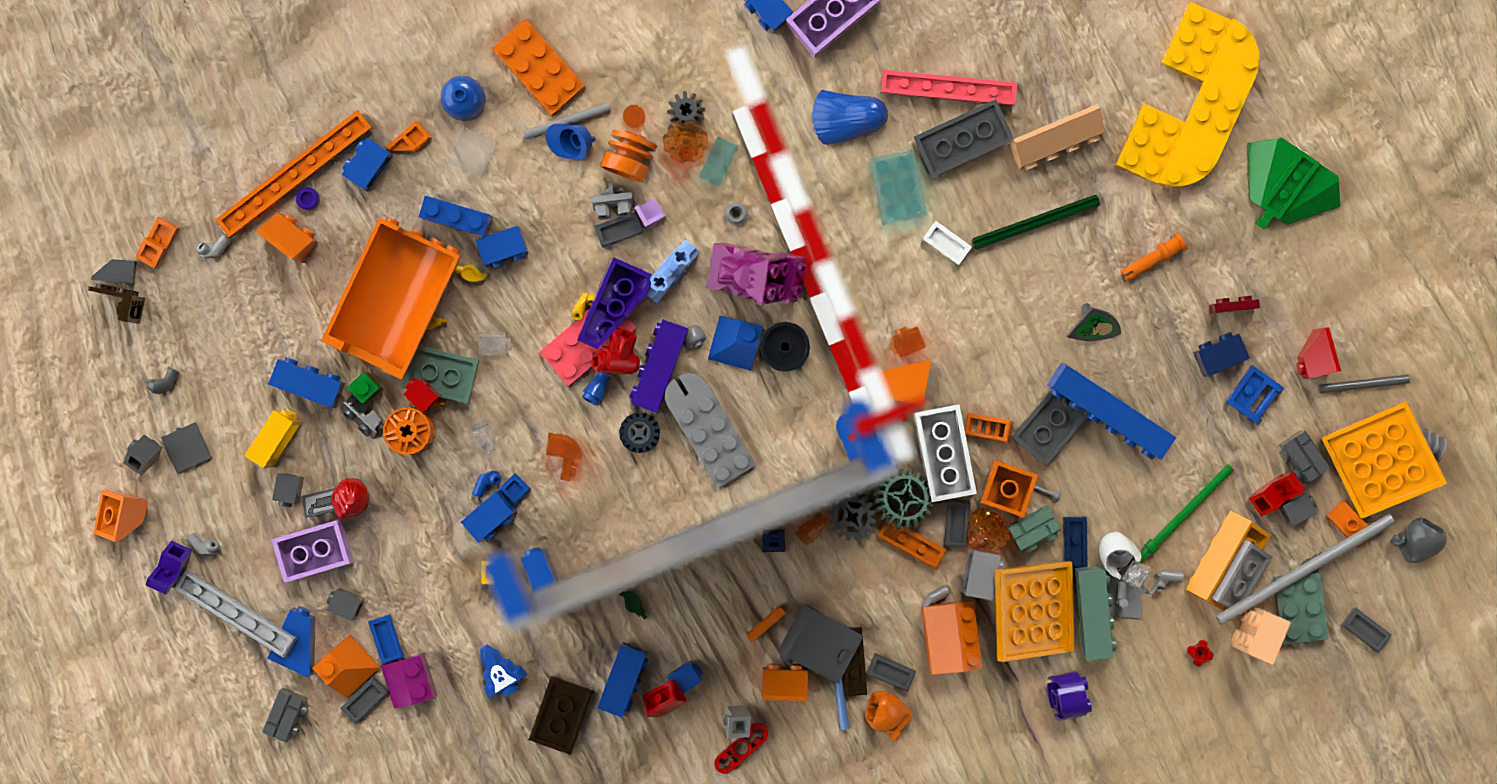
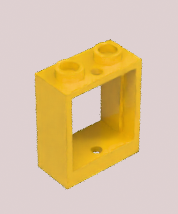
(273, 438)

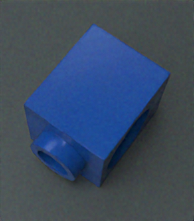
(686, 676)

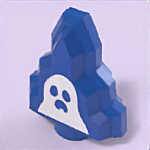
(500, 673)

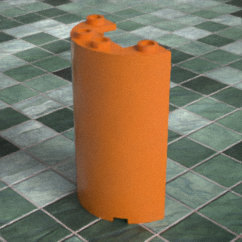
(391, 297)

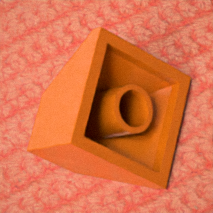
(119, 515)
(346, 667)

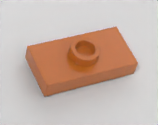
(1346, 520)

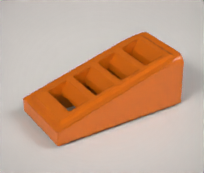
(1007, 432)

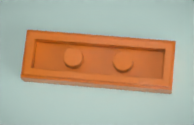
(912, 544)

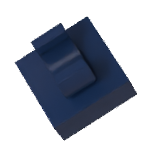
(773, 540)

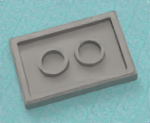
(1242, 575)

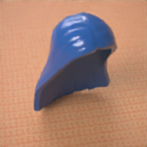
(846, 116)

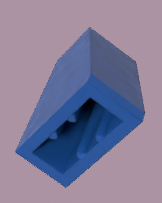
(302, 655)

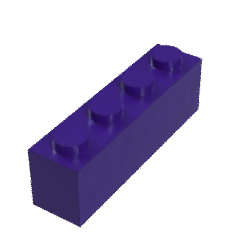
(659, 366)

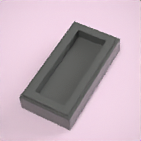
(619, 229)
(957, 524)
(1366, 629)
(891, 672)
(364, 700)

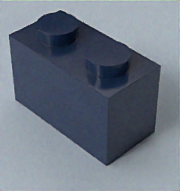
(1221, 354)

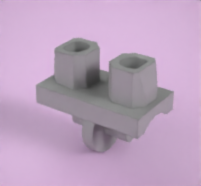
(610, 199)

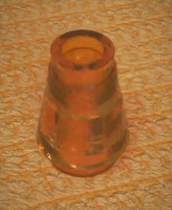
(811, 529)

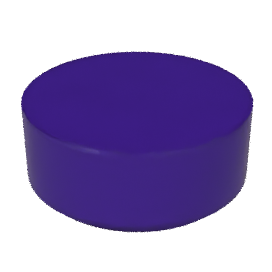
(307, 198)

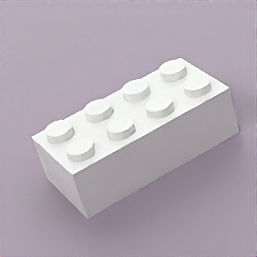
(944, 453)

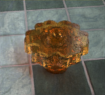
(685, 141)
(987, 530)

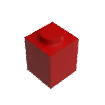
(421, 394)

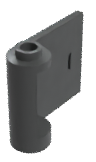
(817, 642)

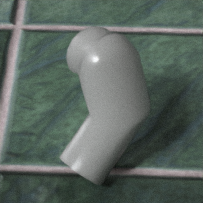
(213, 249)

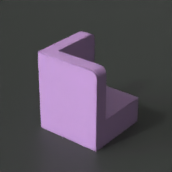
(650, 213)

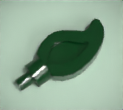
(633, 604)

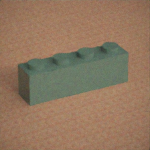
(1094, 613)

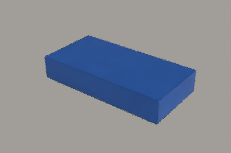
(386, 639)

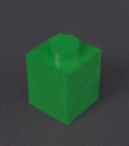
(365, 387)

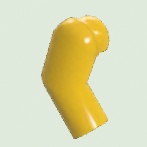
(580, 306)

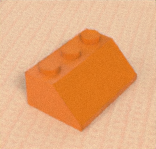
(951, 637)

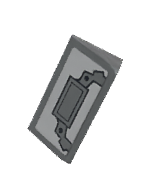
(318, 503)

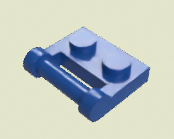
(1248, 391)

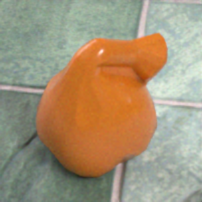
(887, 714)

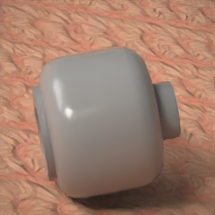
(694, 337)

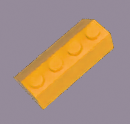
(1222, 553)

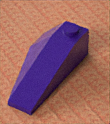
(614, 300)

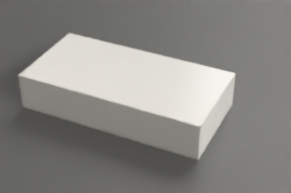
(946, 243)

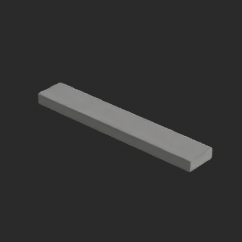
(236, 613)

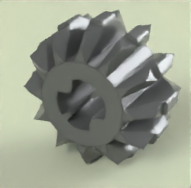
(677, 112)

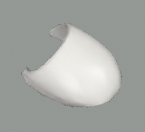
(1117, 552)

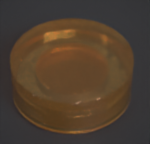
(634, 116)

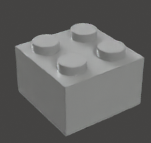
(980, 573)

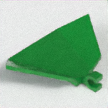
(1289, 182)

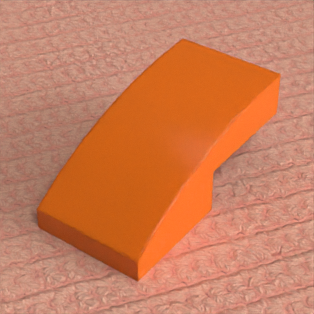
(157, 243)

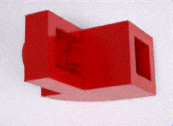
(1275, 493)

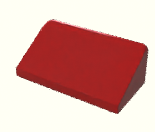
(663, 699)

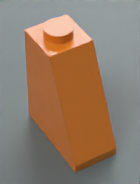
(907, 381)

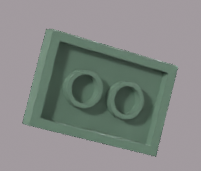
(445, 372)
(1305, 609)

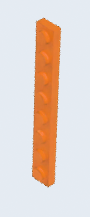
(293, 174)

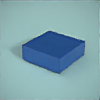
(514, 488)

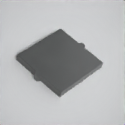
(186, 447)

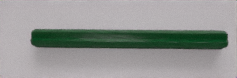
(1035, 222)

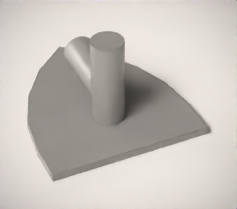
(1125, 600)

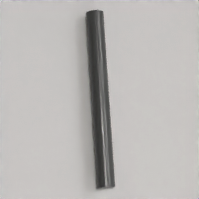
(1361, 384)

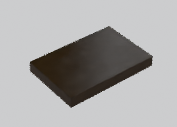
(560, 715)

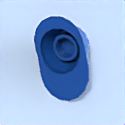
(569, 141)

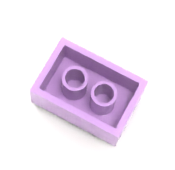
(312, 550)

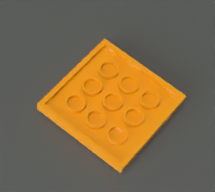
(1384, 459)
(1034, 610)

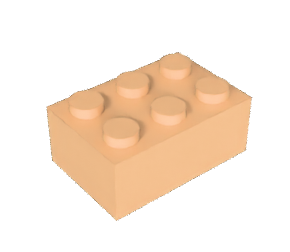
(1260, 634)

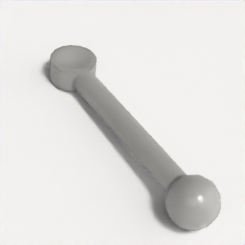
(1055, 495)

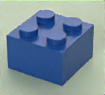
(488, 516)

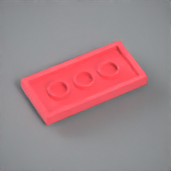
(571, 357)

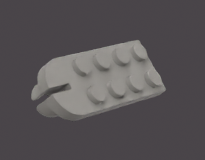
(708, 428)

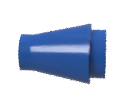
(596, 389)

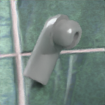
(203, 547)
(1168, 576)
(935, 596)

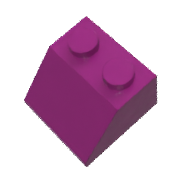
(409, 680)

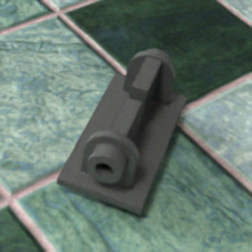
(366, 423)

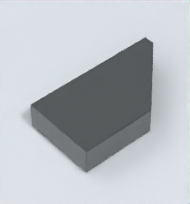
(117, 271)

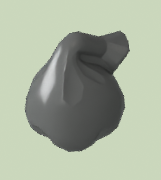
(1421, 540)

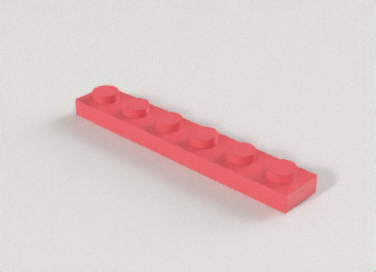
(948, 87)

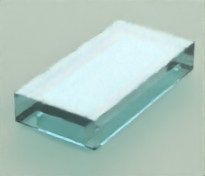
(718, 161)

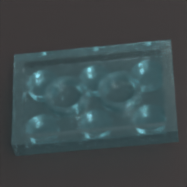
(898, 187)

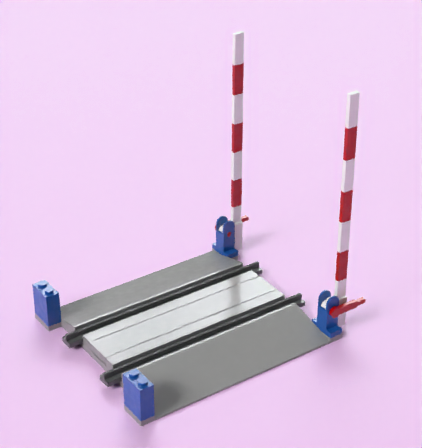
(867, 429)

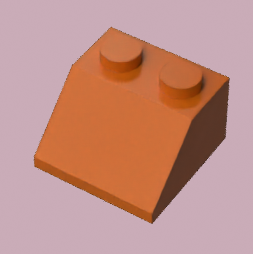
(288, 237)
(784, 683)

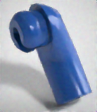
(485, 480)

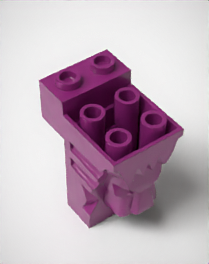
(756, 273)

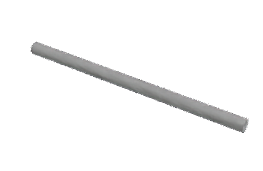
(1305, 569)

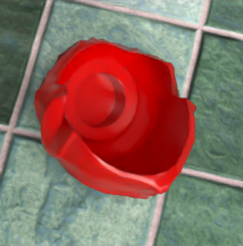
(350, 498)

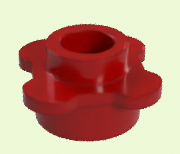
(1206, 653)

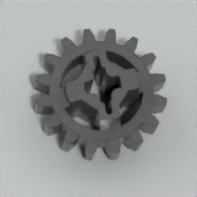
(861, 510)

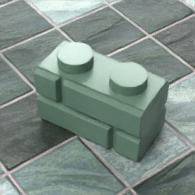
(1033, 529)

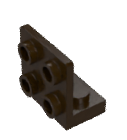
(131, 306)

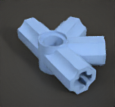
(671, 270)

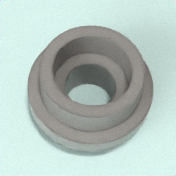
(736, 206)

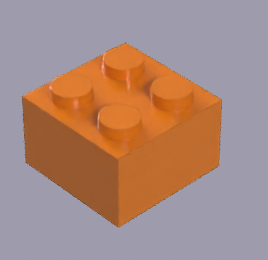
(1008, 488)

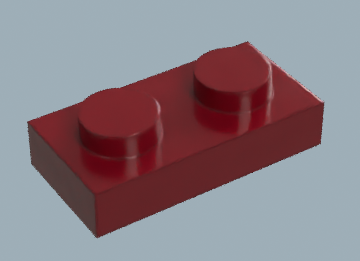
(1243, 303)

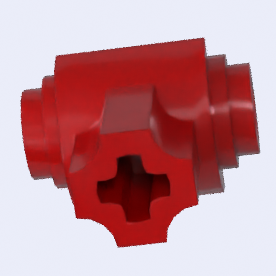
(619, 356)

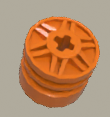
(628, 155)
(421, 426)

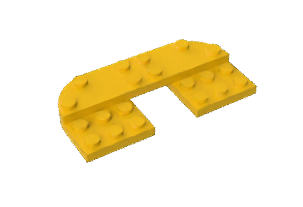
(1226, 62)

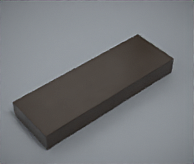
(855, 673)

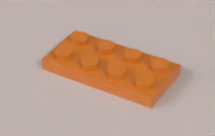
(538, 67)

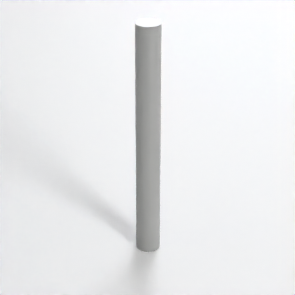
(571, 119)

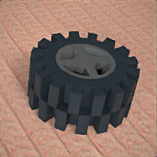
(639, 432)

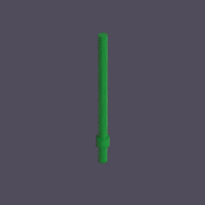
(1152, 545)

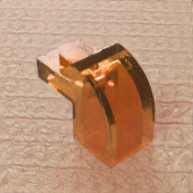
(568, 448)

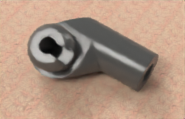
(165, 384)

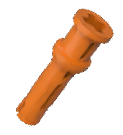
(1163, 252)

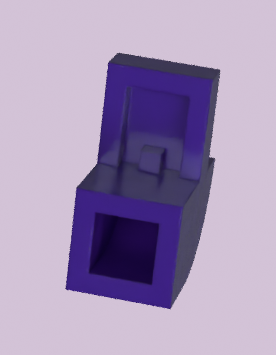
(170, 568)

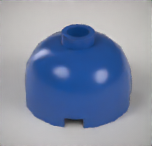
(463, 98)

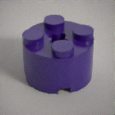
(1068, 695)

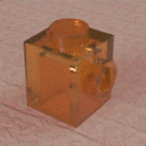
(906, 341)

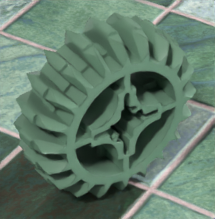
(913, 500)

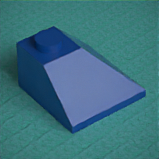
(735, 342)

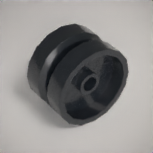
(785, 333)

